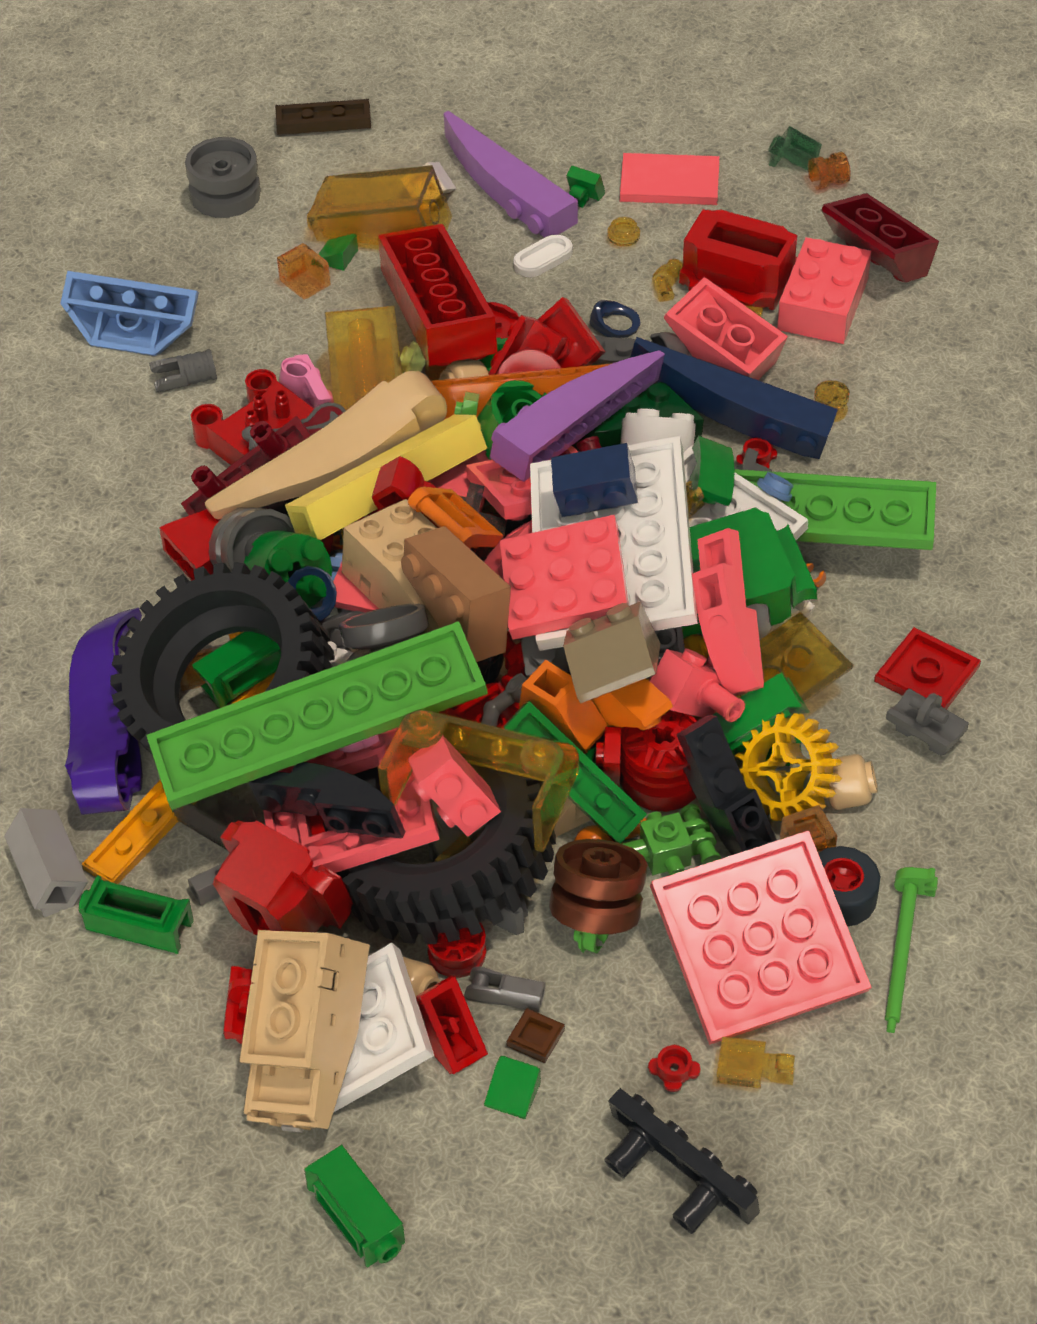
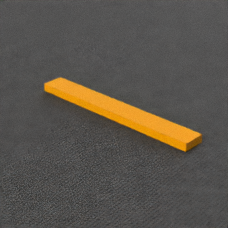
(142, 826)

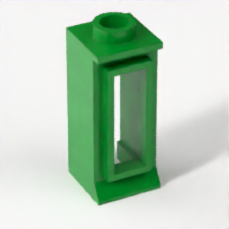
(237, 666)
(762, 704)
(132, 926)
(355, 1206)

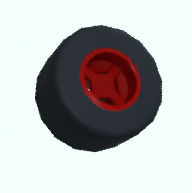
(853, 881)

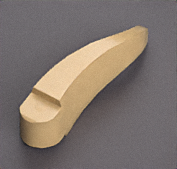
(368, 428)

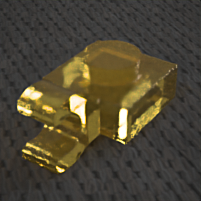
(746, 1062)

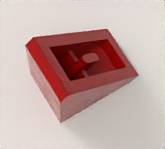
(450, 1026)

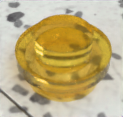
(623, 231)

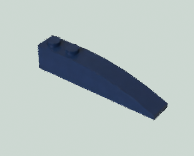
(744, 402)

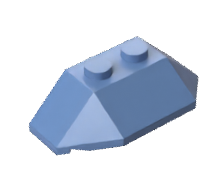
(127, 312)

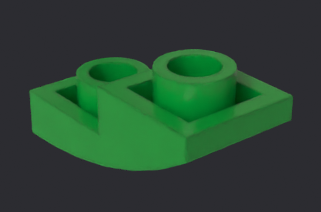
(713, 471)

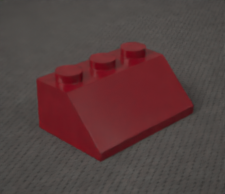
(890, 237)

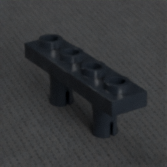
(670, 1141)

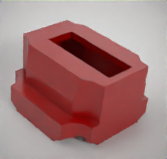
(739, 256)
(273, 885)

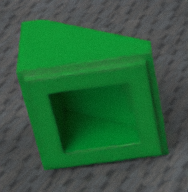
(340, 251)
(513, 1087)

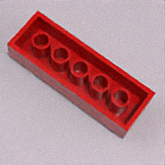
(437, 295)

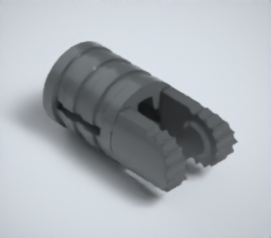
(192, 369)

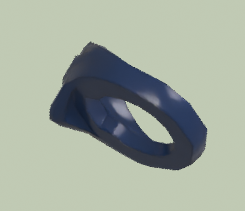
(607, 308)
(330, 599)

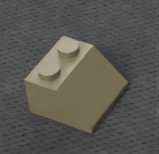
(611, 651)

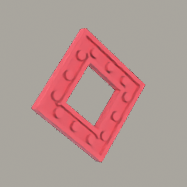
(348, 849)

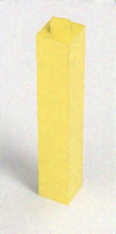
(350, 494)

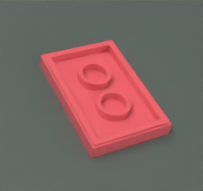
(669, 179)

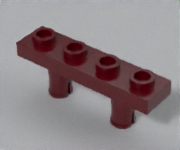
(269, 446)

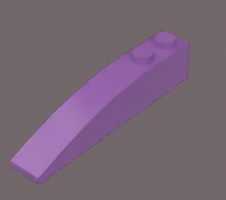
(510, 181)
(571, 412)

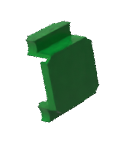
(770, 564)

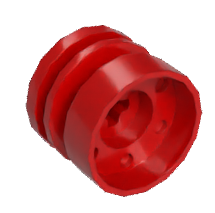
(655, 763)

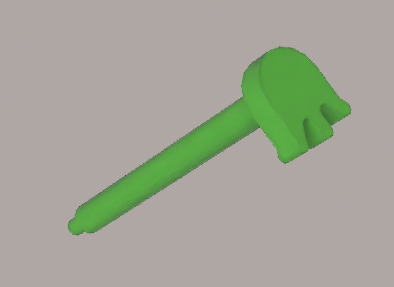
(910, 882)

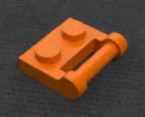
(454, 513)

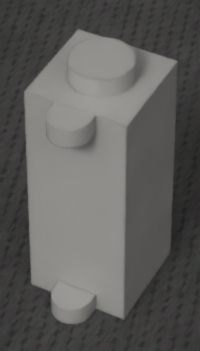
(45, 860)

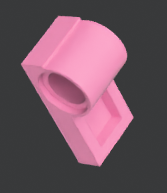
(304, 380)

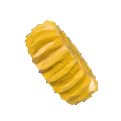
(788, 751)

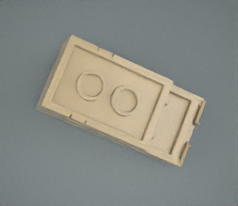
(375, 552)
(301, 1026)

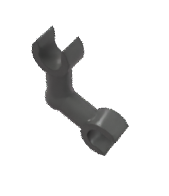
(494, 708)

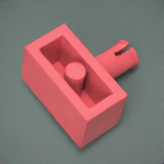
(694, 686)

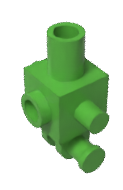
(671, 843)

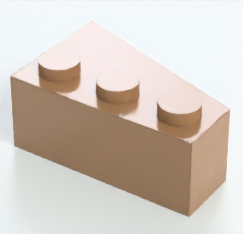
(459, 588)

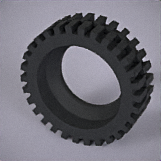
(195, 617)
(462, 887)

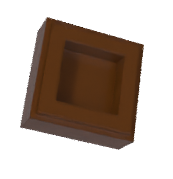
(535, 1035)

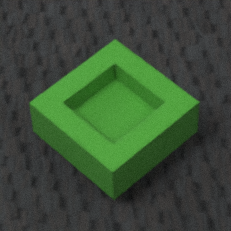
(469, 405)

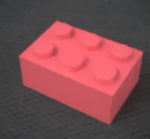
(824, 290)

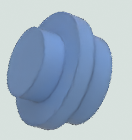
(776, 486)

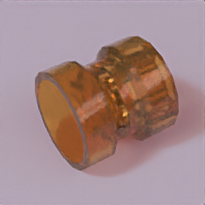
(829, 170)

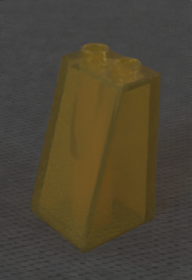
(378, 204)
(361, 351)

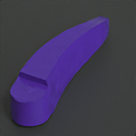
(101, 752)

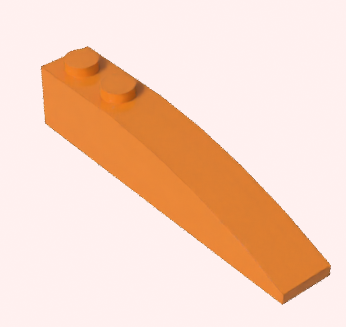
(543, 381)

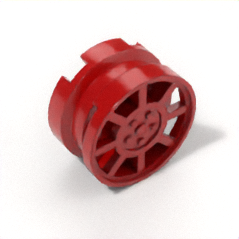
(458, 956)

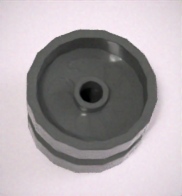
(223, 177)
(238, 530)
(383, 628)

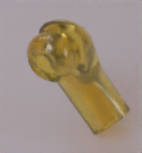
(665, 278)

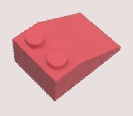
(725, 331)

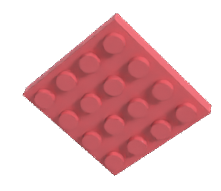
(759, 937)

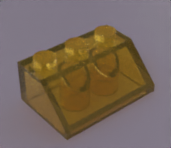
(803, 656)

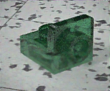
(794, 147)

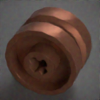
(598, 886)

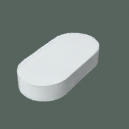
(543, 256)

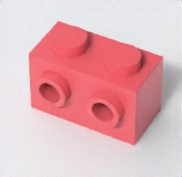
(454, 786)

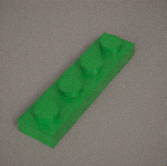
(592, 790)

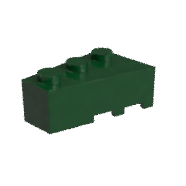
(656, 397)

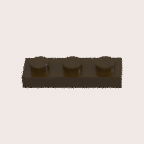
(323, 116)

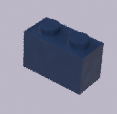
(594, 480)

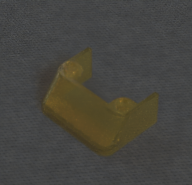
(489, 747)

